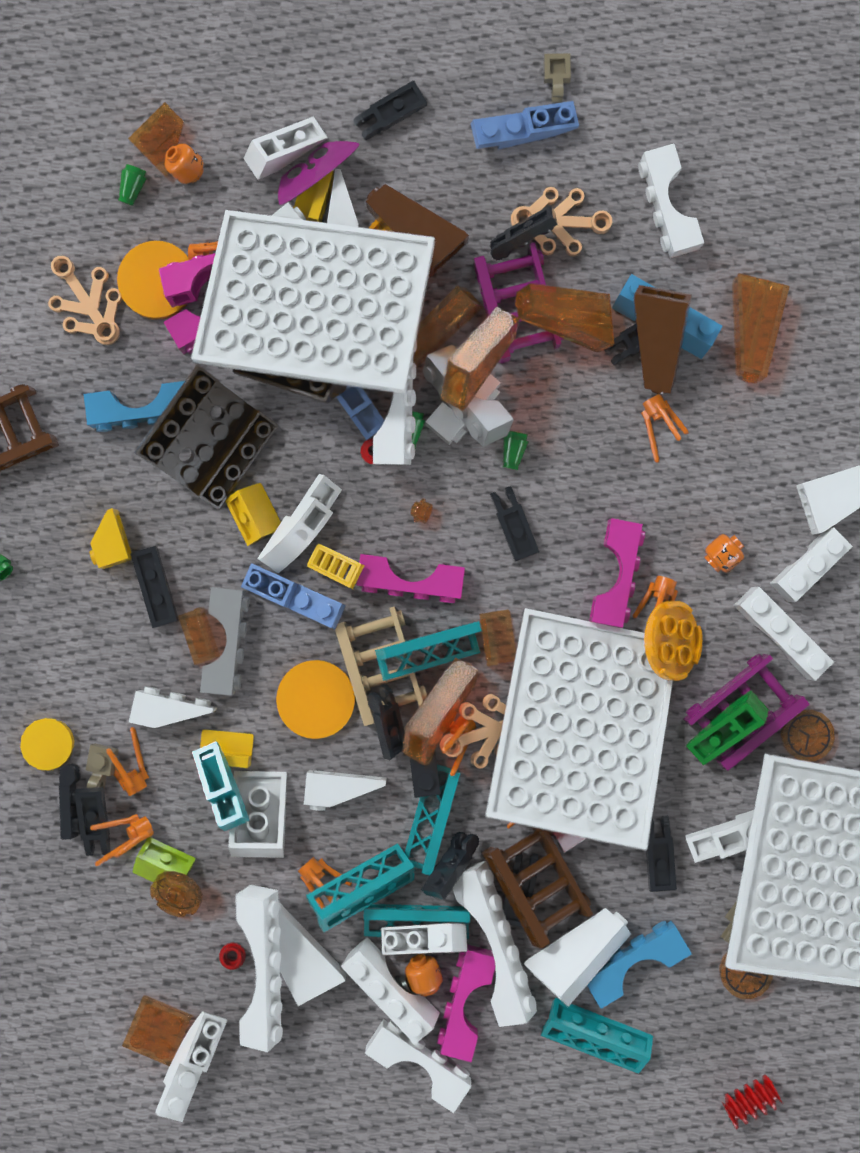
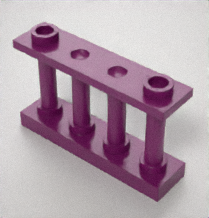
(492, 296)
(790, 707)

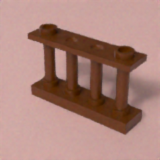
(39, 442)
(524, 906)

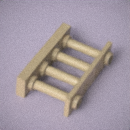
(353, 660)

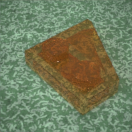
(158, 135)

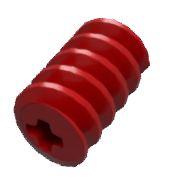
(751, 1101)

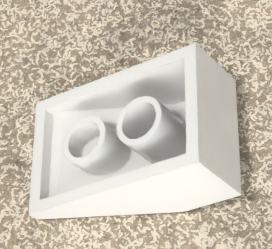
(266, 807)

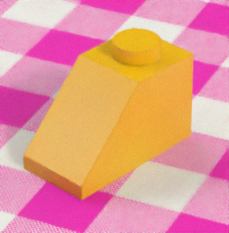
(110, 542)

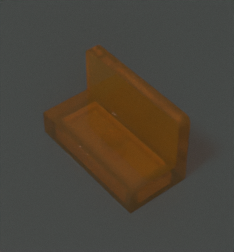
(199, 635)
(497, 637)

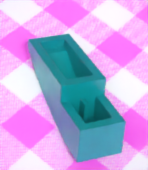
(220, 787)

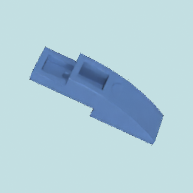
(525, 127)
(361, 410)
(293, 596)

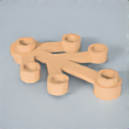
(563, 221)
(88, 304)
(491, 731)

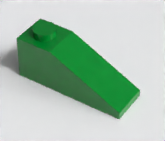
(729, 727)

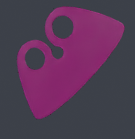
(336, 154)

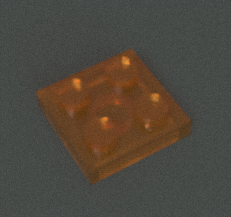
(157, 1030)

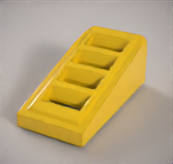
(322, 558)

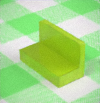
(158, 857)

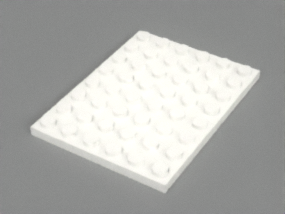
(314, 301)
(580, 732)
(801, 876)

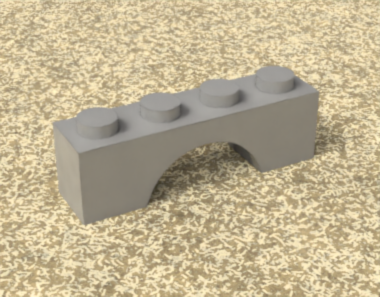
(484, 418)
(228, 608)

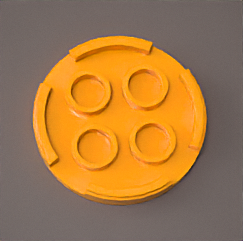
(141, 280)
(672, 640)
(315, 699)

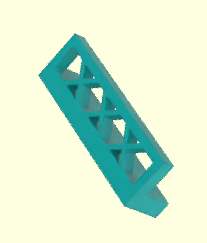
(425, 641)
(438, 826)
(363, 896)
(414, 913)
(599, 1034)

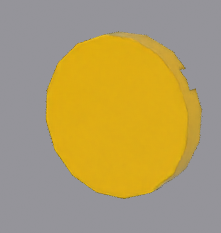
(47, 744)

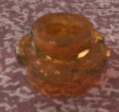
(421, 511)

